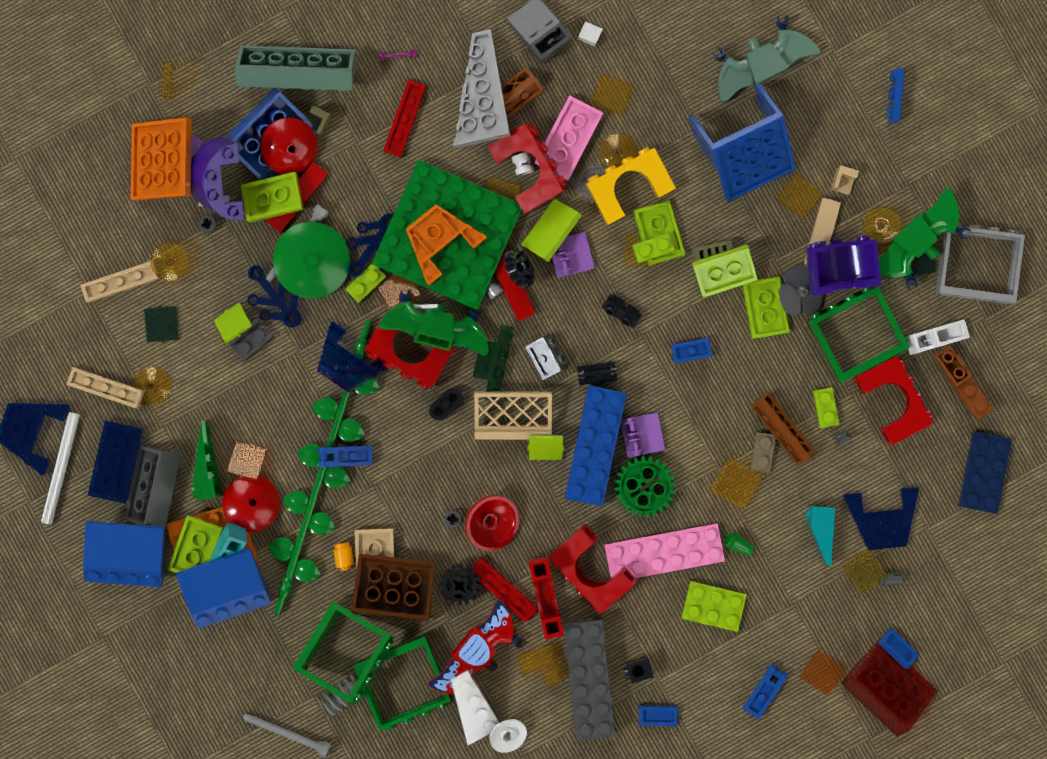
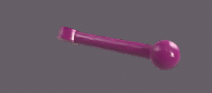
(381, 56)

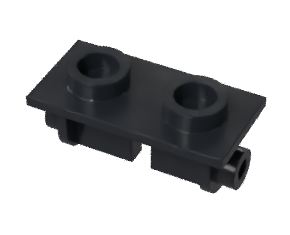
(628, 316)
(597, 373)

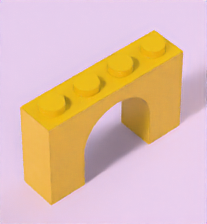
(647, 164)

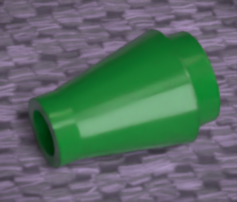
(738, 544)

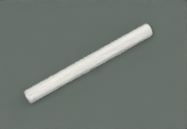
(60, 468)

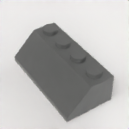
(152, 487)

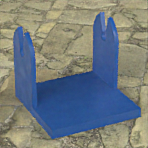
(752, 154)

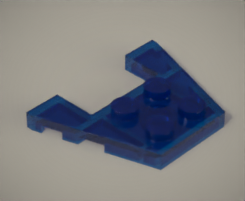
(343, 366)
(22, 426)
(885, 527)

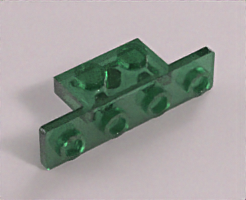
(493, 364)

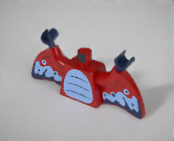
(478, 648)

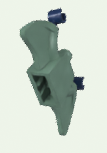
(763, 61)

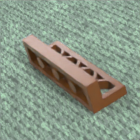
(522, 91)
(780, 430)

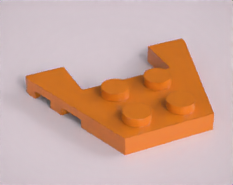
(433, 233)

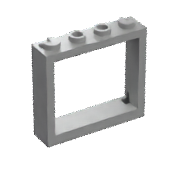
(1014, 273)

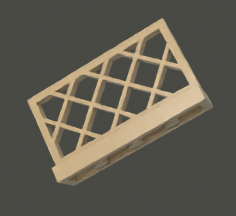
(509, 431)

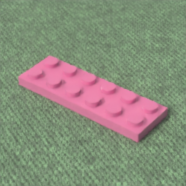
(666, 551)

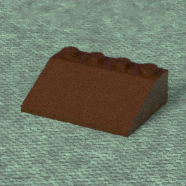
(393, 587)

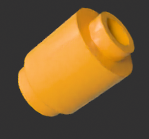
(343, 556)

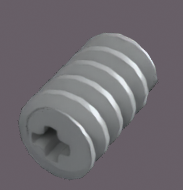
(334, 702)

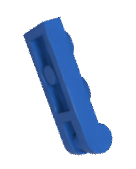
(895, 94)
(345, 456)
(764, 691)

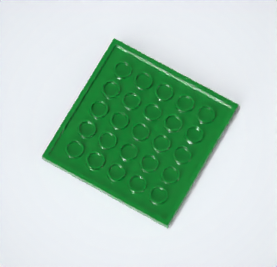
(463, 269)

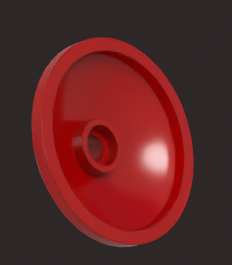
(280, 137)
(237, 507)
(500, 526)

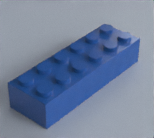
(595, 445)

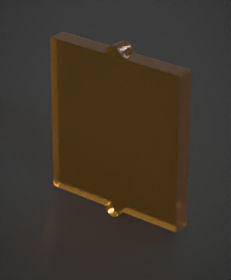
(391, 290)
(246, 461)
(822, 673)

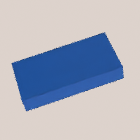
(898, 648)
(658, 715)

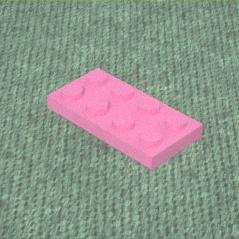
(571, 135)

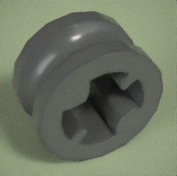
(202, 221)
(843, 437)
(457, 515)

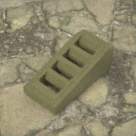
(728, 244)

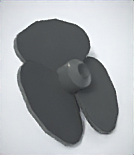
(796, 288)

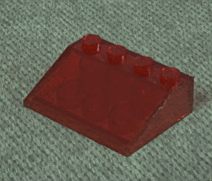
(889, 690)

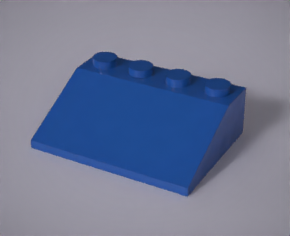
(251, 128)
(124, 554)
(224, 588)

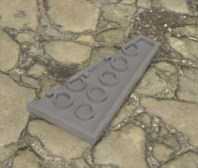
(482, 98)

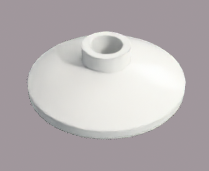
(508, 735)

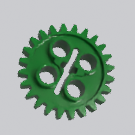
(654, 502)

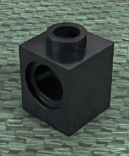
(644, 663)

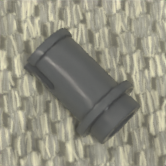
(892, 579)

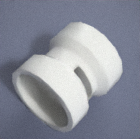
(522, 164)

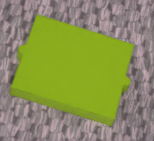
(232, 323)
(545, 447)

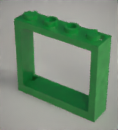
(850, 301)
(319, 636)
(408, 715)

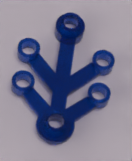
(373, 241)
(277, 300)

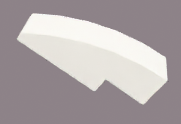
(937, 337)

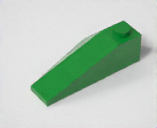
(206, 476)

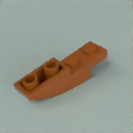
(962, 383)

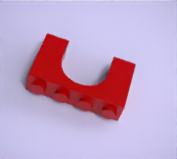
(549, 183)
(425, 372)
(915, 415)
(599, 594)
(546, 597)

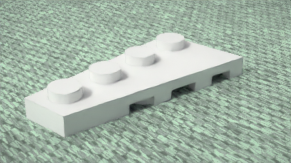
(475, 713)

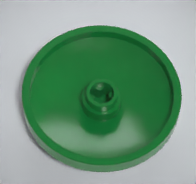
(311, 260)

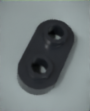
(446, 404)

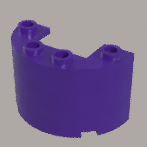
(207, 179)
(842, 265)

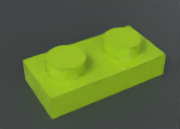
(653, 248)
(366, 283)
(825, 407)

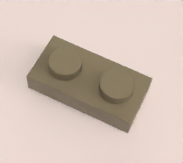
(762, 452)

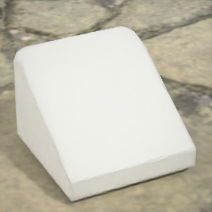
(590, 34)

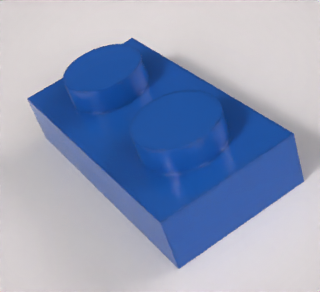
(691, 350)

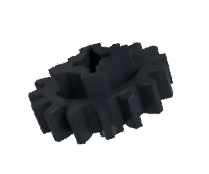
(519, 268)
(465, 589)

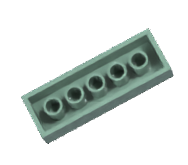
(295, 68)

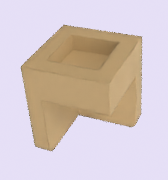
(844, 179)

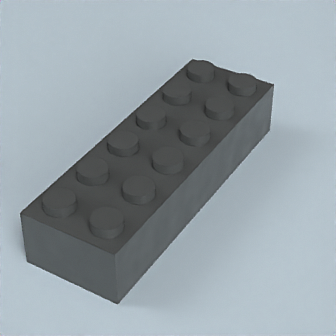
(589, 679)

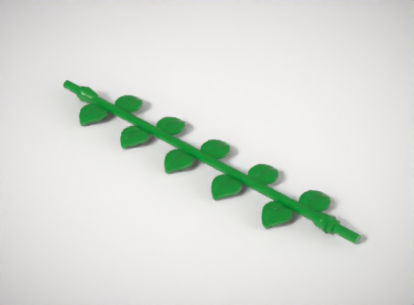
(334, 477)

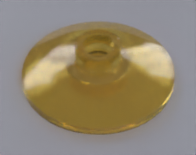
(613, 142)
(882, 216)
(161, 257)
(161, 383)

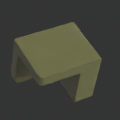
(319, 119)

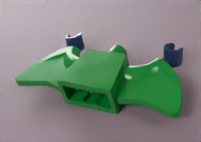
(920, 236)
(435, 326)

